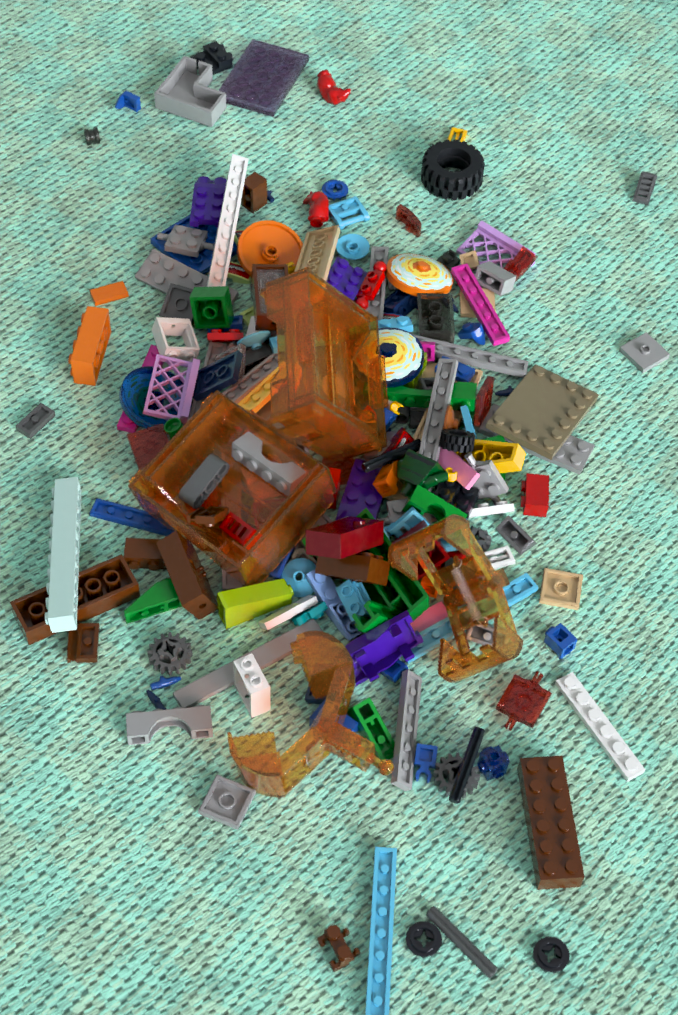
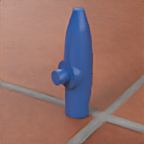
(164, 682)

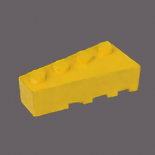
(505, 455)

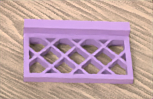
(494, 237)
(187, 388)

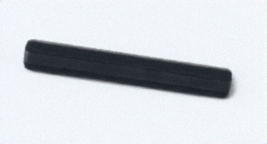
(390, 456)
(466, 765)

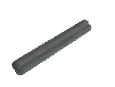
(461, 941)

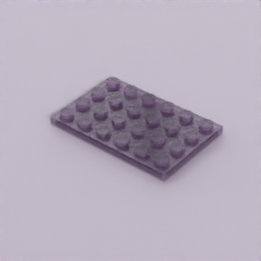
(263, 77)

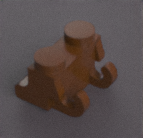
(339, 946)

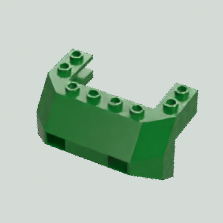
(389, 600)

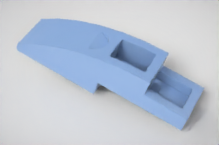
(325, 591)

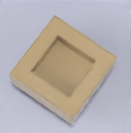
(471, 259)

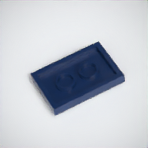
(218, 375)

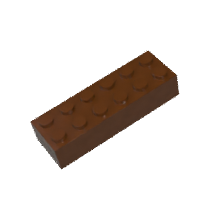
(99, 591)
(550, 823)

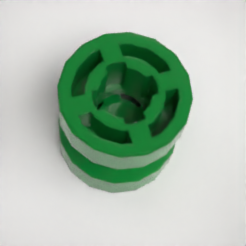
(172, 426)

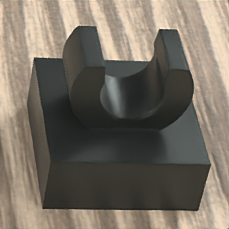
(449, 259)

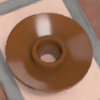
(450, 421)

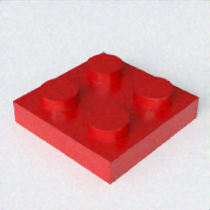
(217, 336)

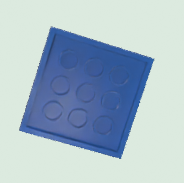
(203, 262)

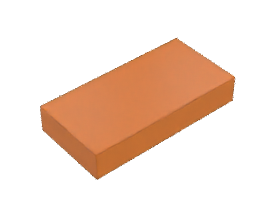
(109, 293)

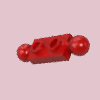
(371, 284)

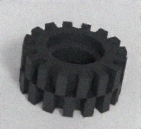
(457, 440)

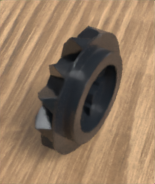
(432, 933)
(561, 952)

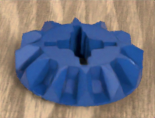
(329, 186)

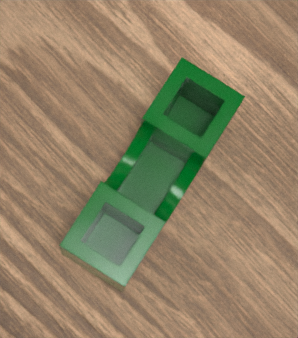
(427, 502)

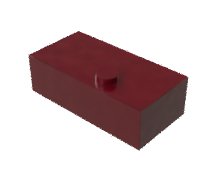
(344, 537)

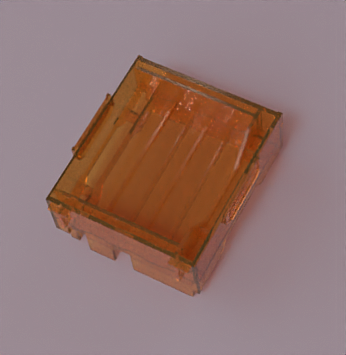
(328, 366)
(277, 517)

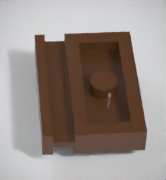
(208, 516)
(83, 643)

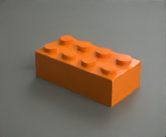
(90, 345)

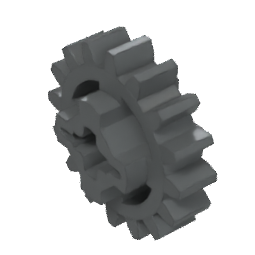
(163, 660)
(448, 769)

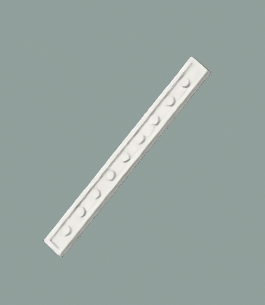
(227, 221)

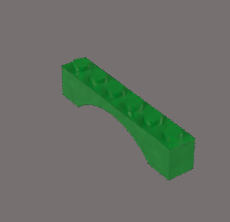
(463, 394)

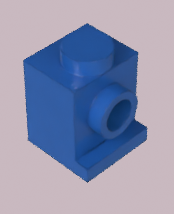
(560, 640)

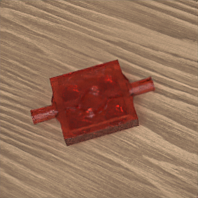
(523, 701)

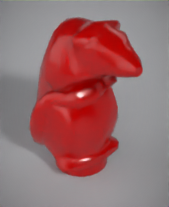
(328, 89)
(318, 208)

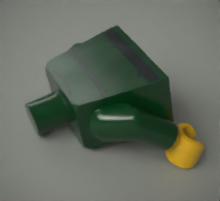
(422, 471)

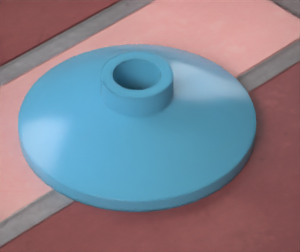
(352, 246)
(255, 340)
(299, 565)

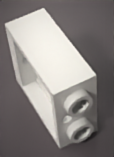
(182, 327)
(251, 681)

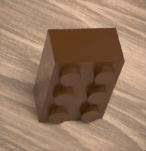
(358, 567)

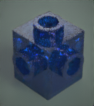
(493, 762)

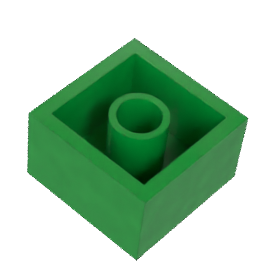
(211, 307)

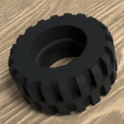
(450, 183)

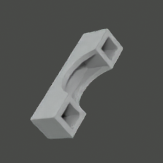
(282, 476)
(143, 725)

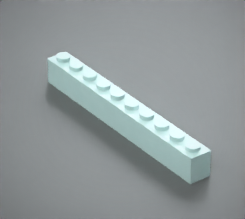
(64, 556)

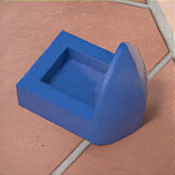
(128, 100)
(473, 331)

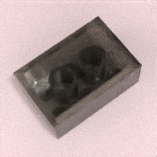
(435, 316)

